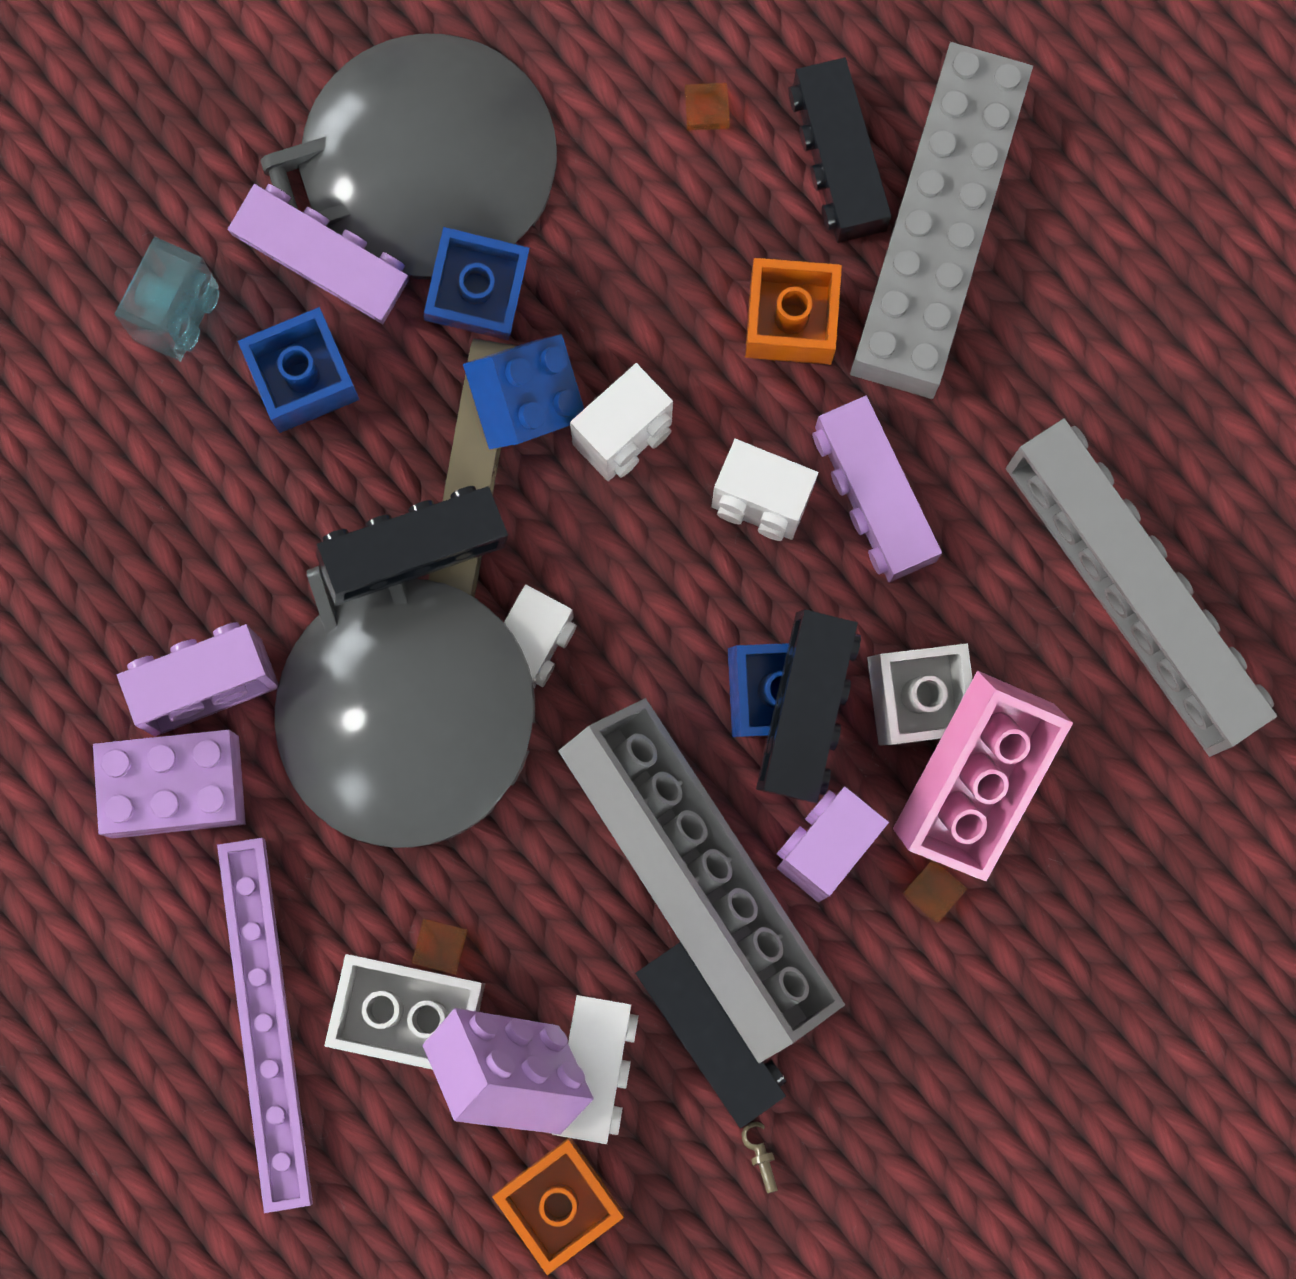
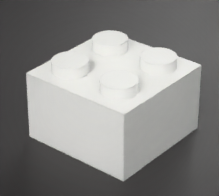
(623, 423)
(763, 490)
(918, 691)

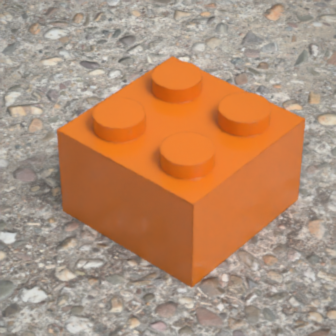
(793, 311)
(558, 1205)

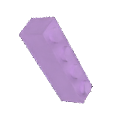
(318, 253)
(877, 489)

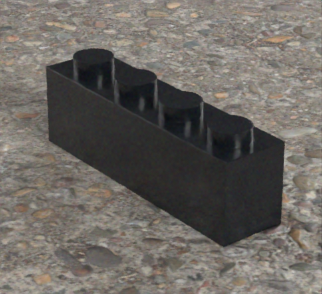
(840, 150)
(410, 544)
(808, 706)
(710, 1036)

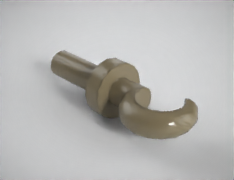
(762, 1158)

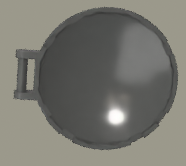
(424, 142)
(404, 712)

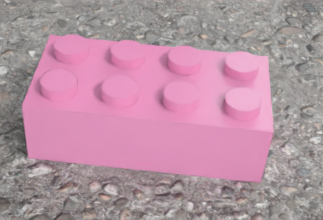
(982, 776)

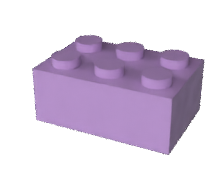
(197, 679)
(168, 784)
(832, 845)
(507, 1072)

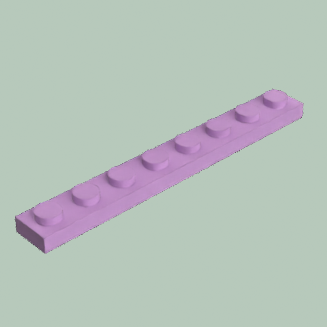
(264, 1025)

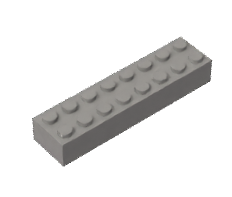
(941, 221)
(1140, 588)
(701, 879)

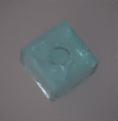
(168, 299)

